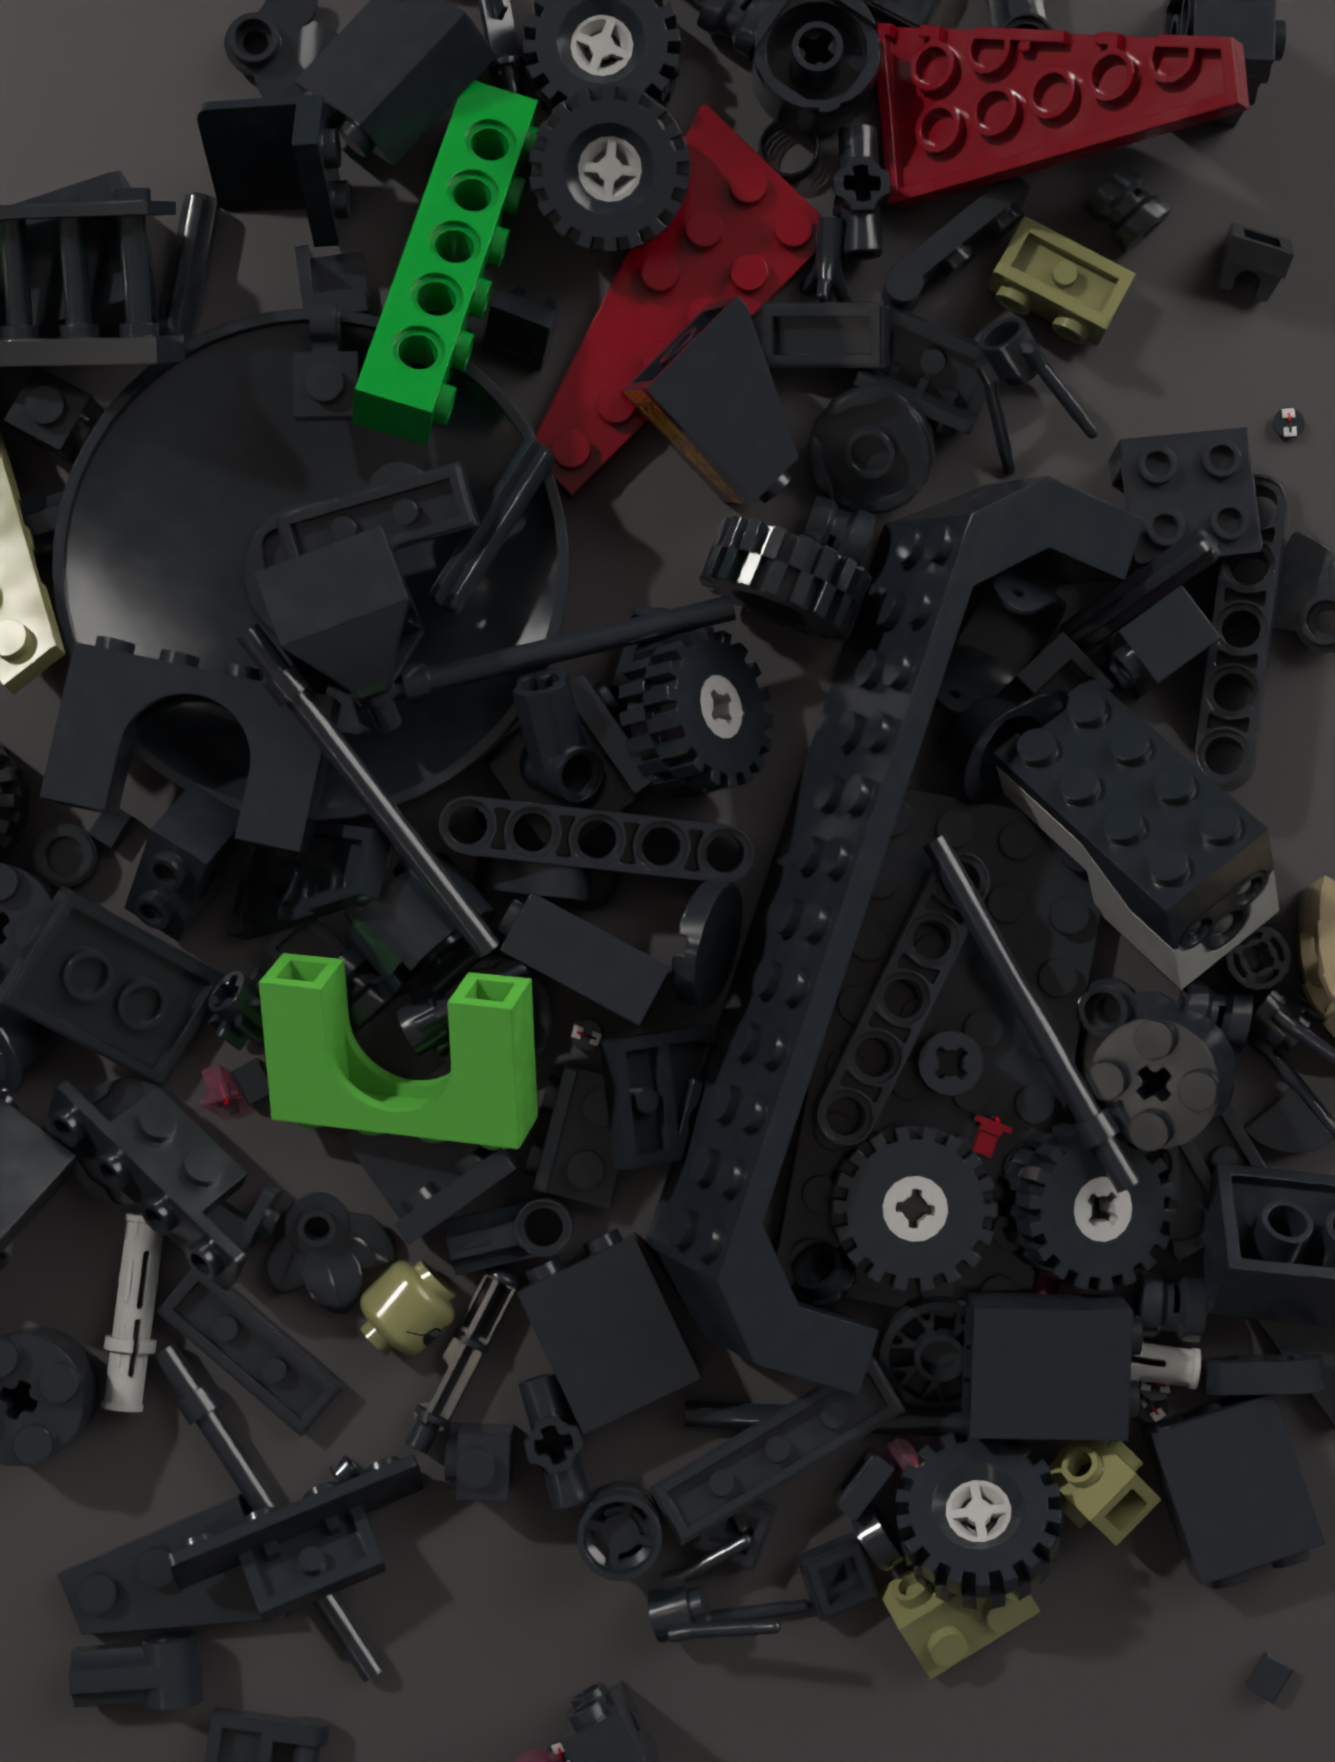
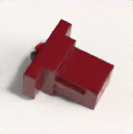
(988, 1134)

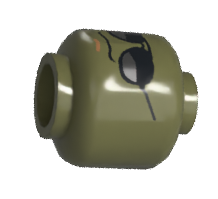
(407, 1308)

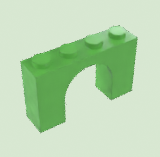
(327, 1080)

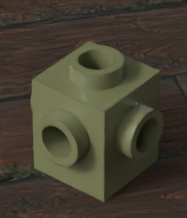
(1102, 1486)

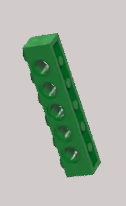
(410, 400)

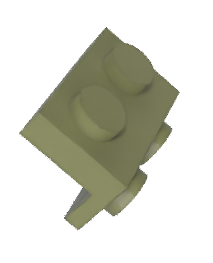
(1059, 282)
(944, 1631)

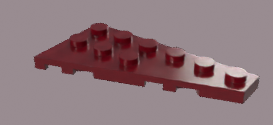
(1017, 100)
(732, 238)

